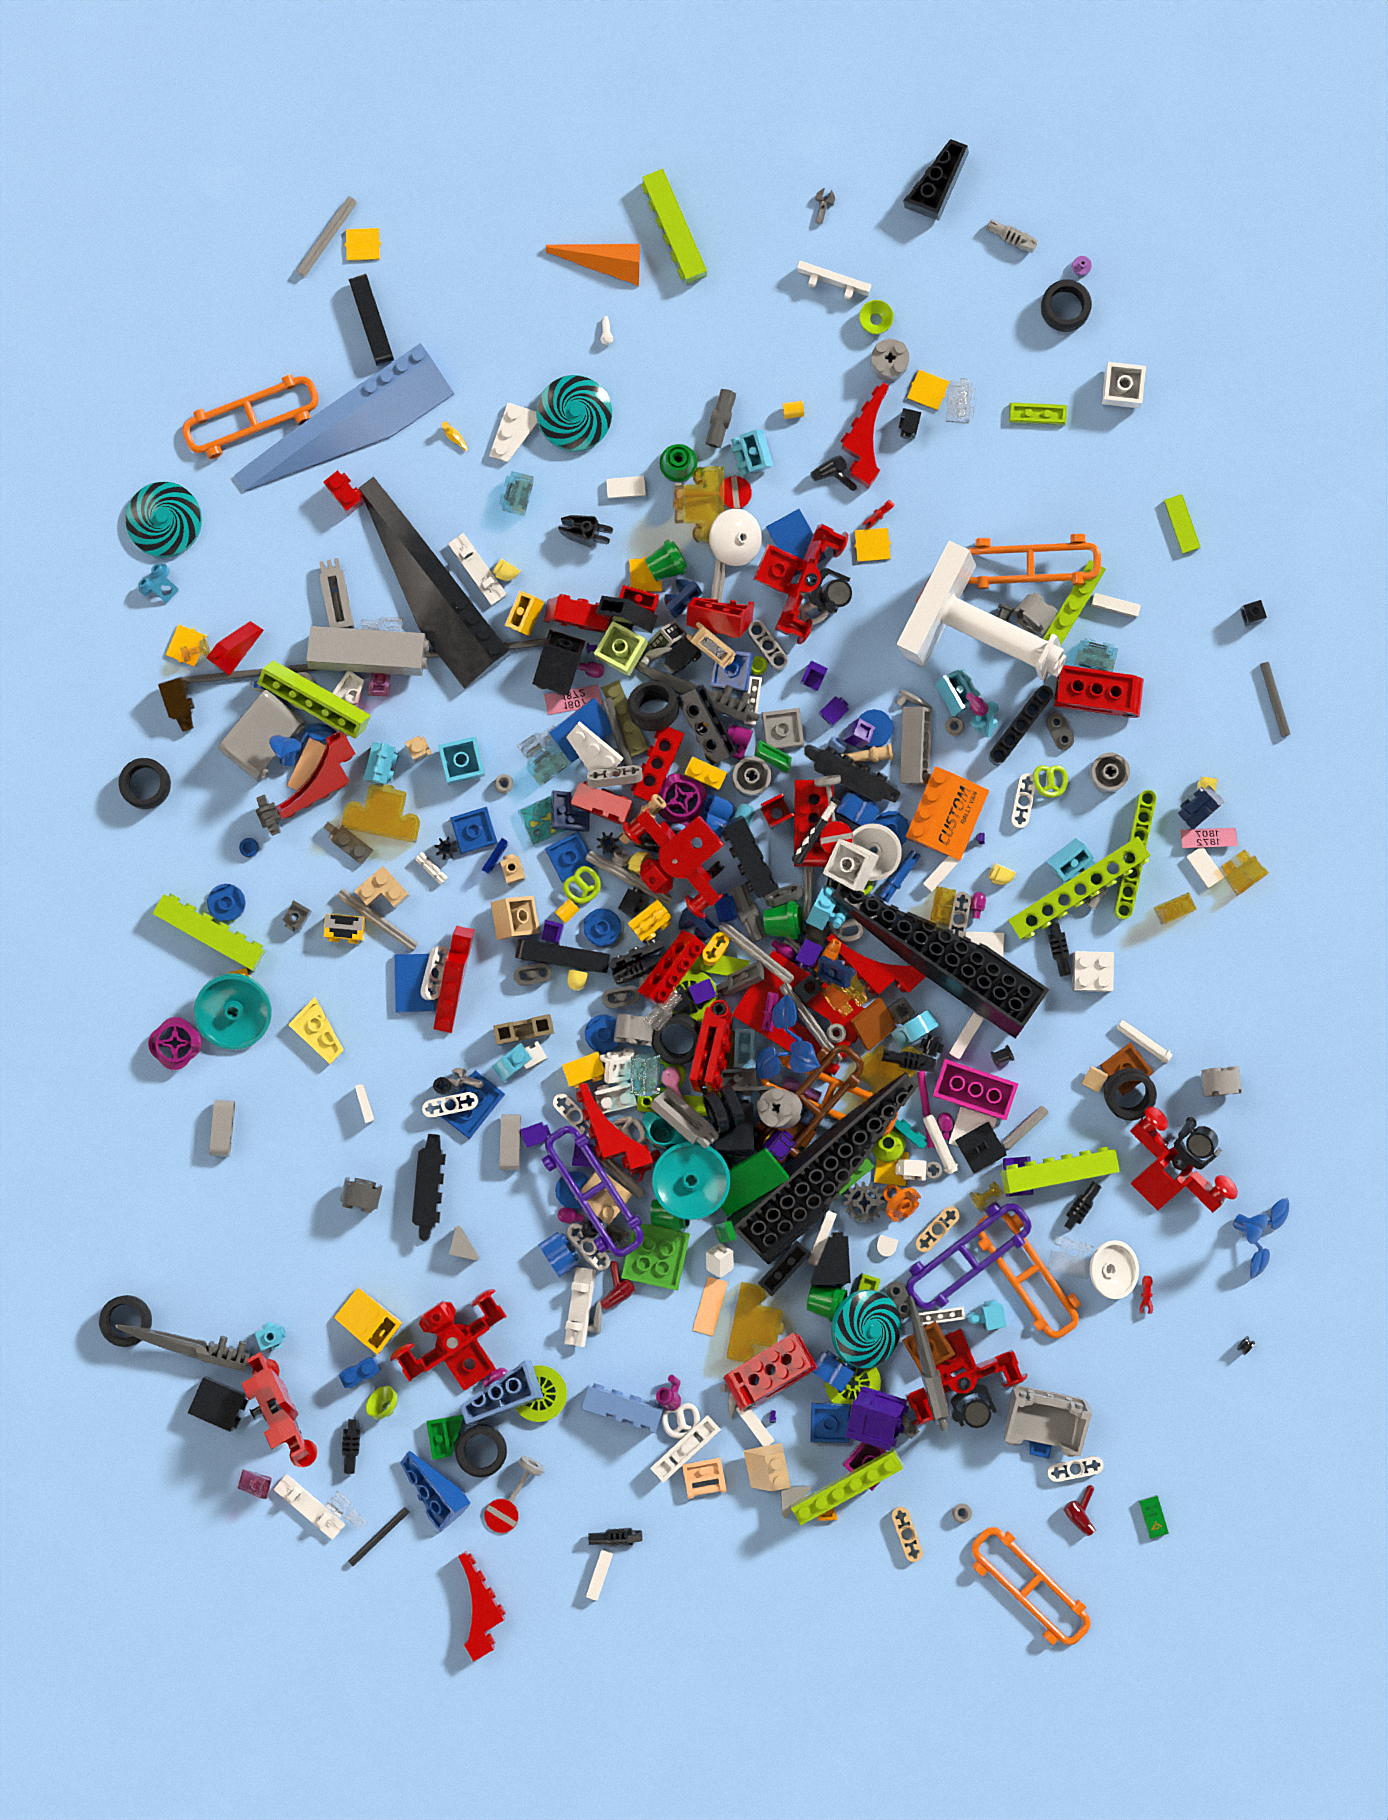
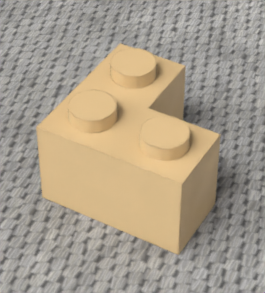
(382, 884)

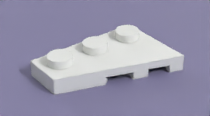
(513, 430)
(349, 690)
(592, 750)

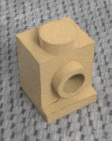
(418, 748)

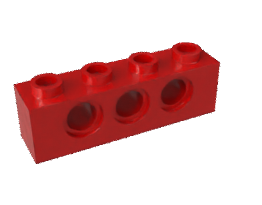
(674, 739)
(671, 968)

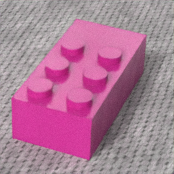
(975, 1090)

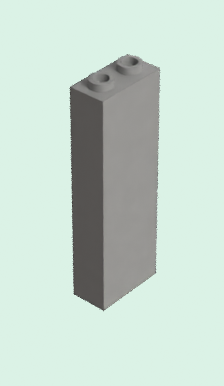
(367, 651)

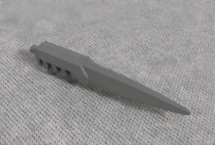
(722, 702)
(198, 1349)
(931, 1376)

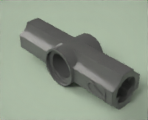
(720, 418)
(748, 913)

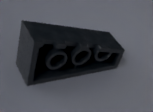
(936, 185)
(749, 857)

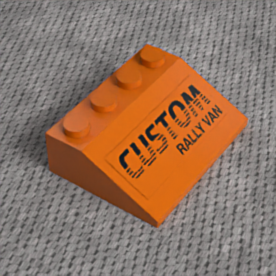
(947, 813)

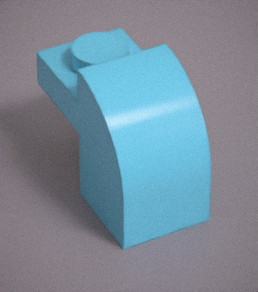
(915, 1029)
(512, 1062)

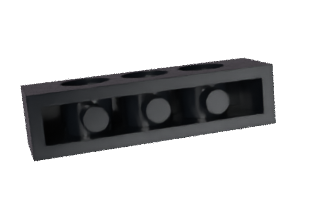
(707, 714)

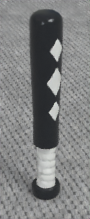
(814, 833)

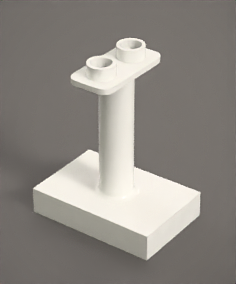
(942, 606)

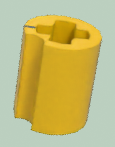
(793, 409)
(567, 910)

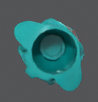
(660, 1132)

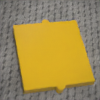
(362, 244)
(928, 390)
(872, 544)
(641, 576)
(184, 637)
(886, 1173)

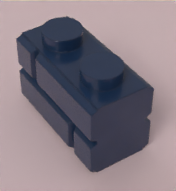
(1200, 807)

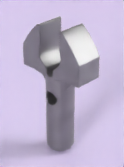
(823, 205)
(464, 1079)

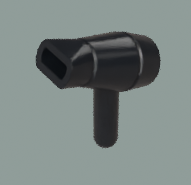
(831, 468)

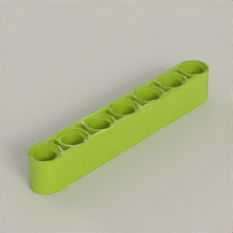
(1144, 828)

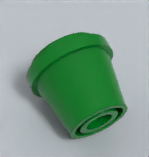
(674, 470)
(666, 561)
(784, 920)
(662, 1218)
(825, 1299)

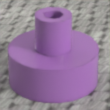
(1078, 268)

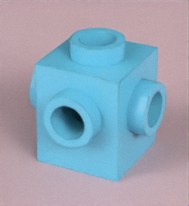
(264, 1339)

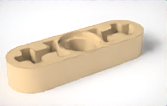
(936, 1221)
(917, 1546)

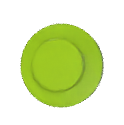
(759, 665)

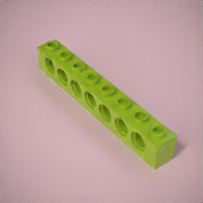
(1018, 921)

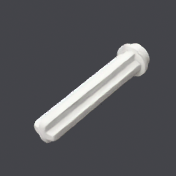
(1144, 1041)
(940, 1144)

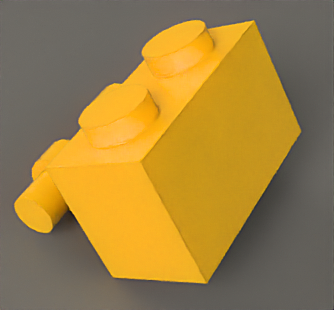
(650, 921)

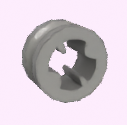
(620, 857)
(937, 1165)

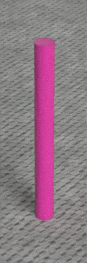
(925, 1103)

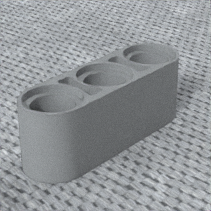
(771, 654)
(222, 1128)
(510, 1142)

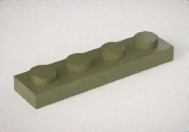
(632, 734)

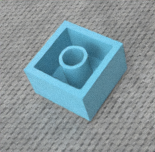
(461, 760)

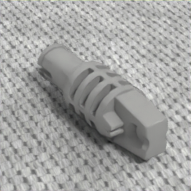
(1013, 236)

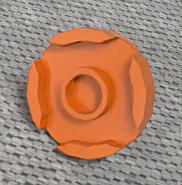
(902, 1203)

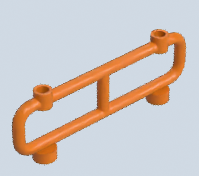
(213, 448)
(1077, 542)
(833, 1083)
(1069, 1302)
(983, 1566)

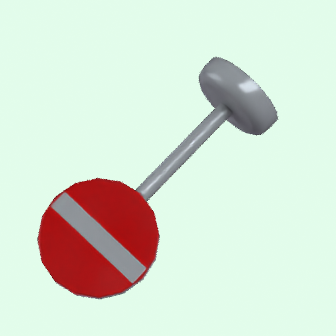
(736, 492)
(835, 829)
(503, 1514)

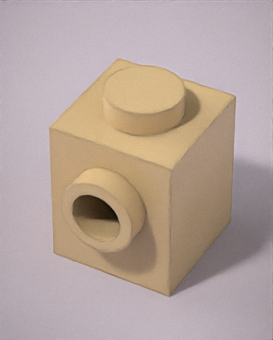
(512, 869)

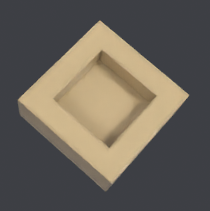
(1094, 1079)

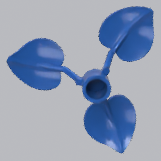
(287, 748)
(802, 1052)
(1253, 1229)

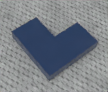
(563, 817)

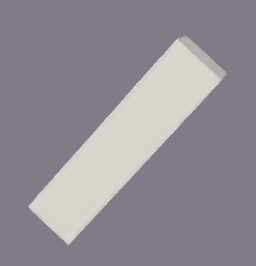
(1115, 605)
(754, 690)
(940, 873)
(966, 1035)
(942, 1315)
(756, 1427)
(599, 1575)

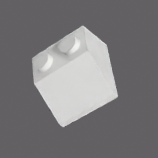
(850, 865)

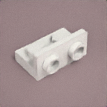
(618, 1065)
(615, 1097)

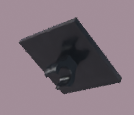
(980, 1147)

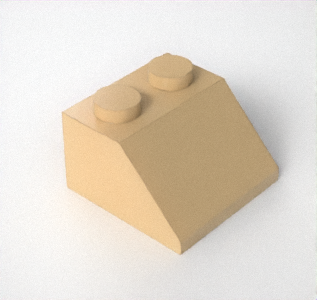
(515, 917)
(602, 1203)
(767, 1467)

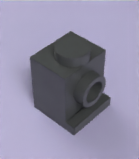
(303, 913)

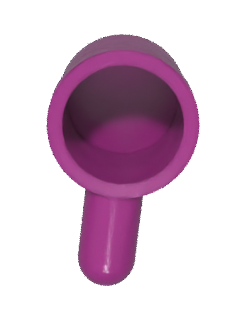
(740, 736)
(669, 1397)

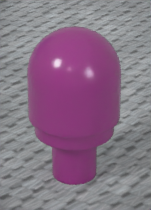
(592, 669)
(977, 704)
(977, 904)
(784, 950)
(945, 1124)
(569, 1215)
(494, 1376)

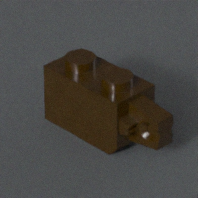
(177, 702)

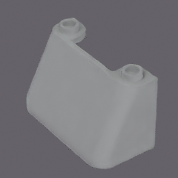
(249, 739)
(1047, 1419)

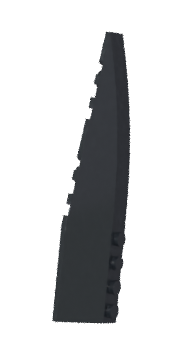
(434, 597)
(954, 963)
(819, 1174)

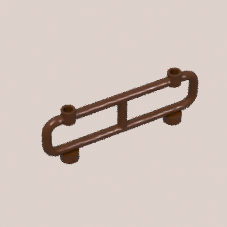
(825, 1057)

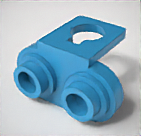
(155, 581)

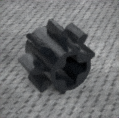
(609, 848)
(444, 853)
(932, 1045)

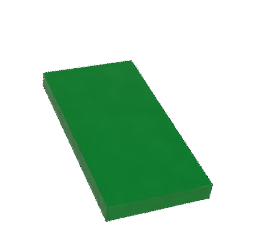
(752, 1180)

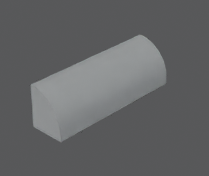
(915, 745)

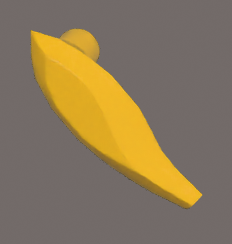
(454, 435)

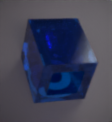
(725, 909)

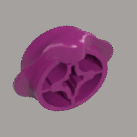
(675, 781)
(174, 1023)

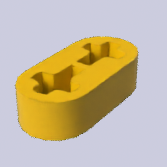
(712, 946)

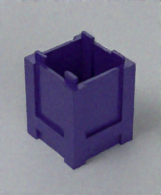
(876, 1418)

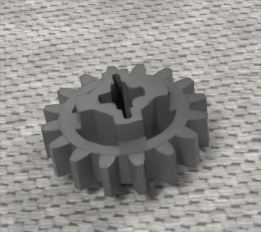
(268, 815)
(872, 1202)

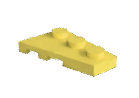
(316, 1031)

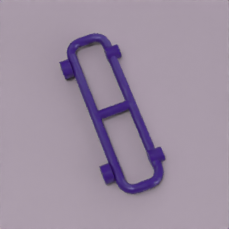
(552, 1161)
(994, 1212)

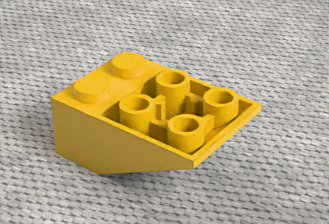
(368, 1320)

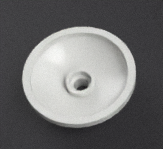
(726, 540)
(887, 844)
(1121, 1269)

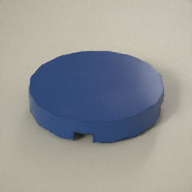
(882, 724)
(895, 822)
(226, 902)
(602, 927)
(600, 1033)
(564, 1193)

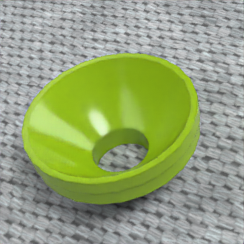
(880, 308)
(893, 1153)
(379, 1400)

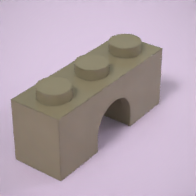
(524, 1029)

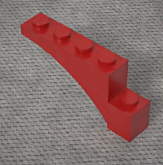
(860, 440)
(325, 778)
(878, 974)
(453, 978)
(608, 1139)
(484, 1610)

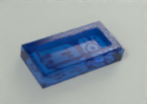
(495, 856)

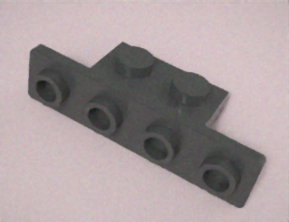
(742, 1081)

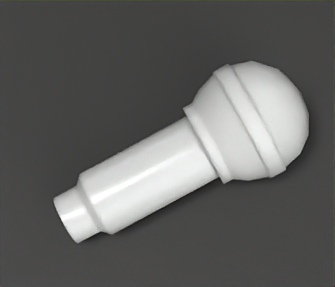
(606, 337)

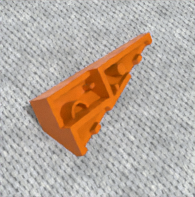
(611, 259)

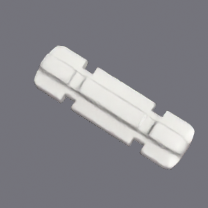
(431, 868)

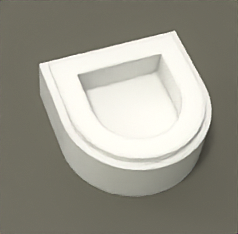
(886, 1246)

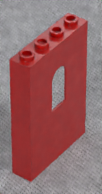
(754, 1002)

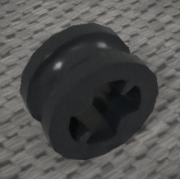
(716, 869)
(1245, 1345)

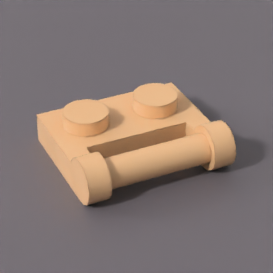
(704, 1471)

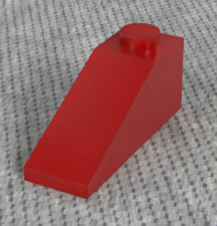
(233, 648)

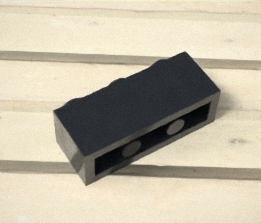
(784, 1268)

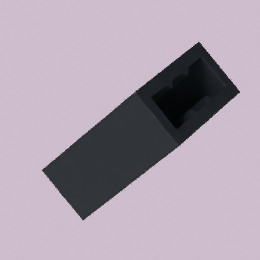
(627, 614)
(218, 1404)

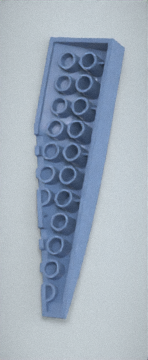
(357, 419)

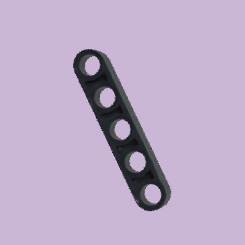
(371, 319)
(1025, 717)
(562, 955)

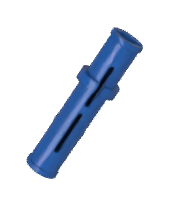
(895, 882)

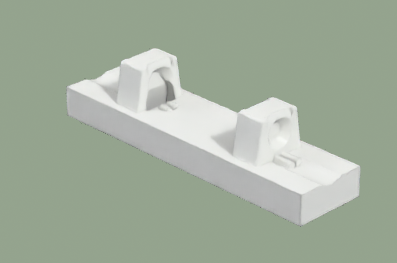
(817, 273)
(477, 569)
(580, 1306)
(685, 1449)
(309, 1506)

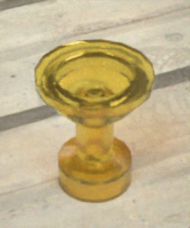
(202, 648)
(980, 1199)

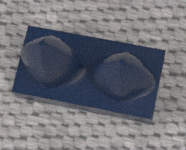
(678, 603)
(705, 928)
(835, 971)

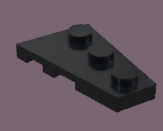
(635, 954)

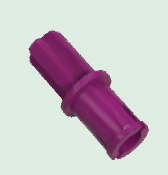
(772, 1000)

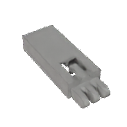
(336, 603)
(680, 1115)

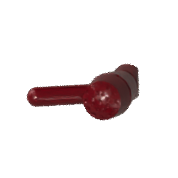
(620, 1292)
(1077, 1514)

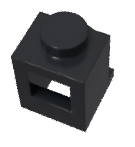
(910, 423)
(631, 902)
(687, 1000)

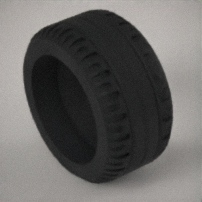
(1066, 286)
(651, 691)
(130, 769)
(666, 1055)
(1122, 1076)
(104, 1319)
(460, 1451)

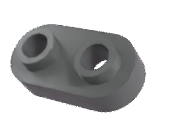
(1059, 731)
(783, 895)
(532, 974)
(620, 997)
(900, 1299)

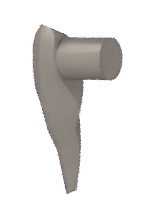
(653, 655)
(912, 698)
(596, 1327)
(732, 1404)

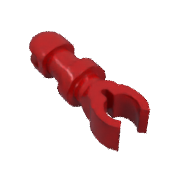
(878, 514)
(655, 1154)
(1147, 1282)

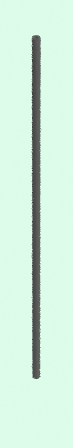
(304, 667)

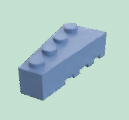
(509, 1392)
(622, 1407)

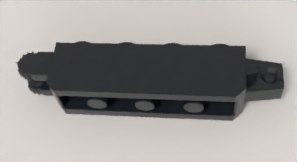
(853, 776)
(427, 1186)

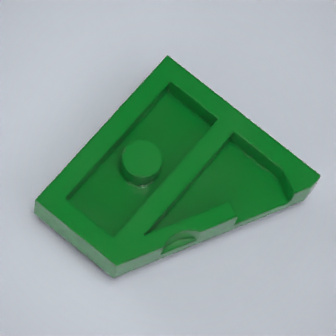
(444, 1435)

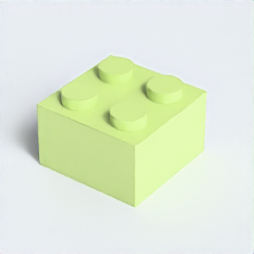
(620, 648)

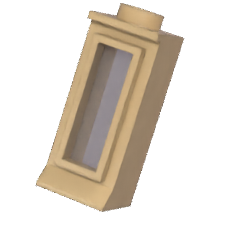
(712, 646)

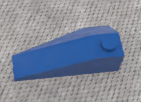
(441, 1497)

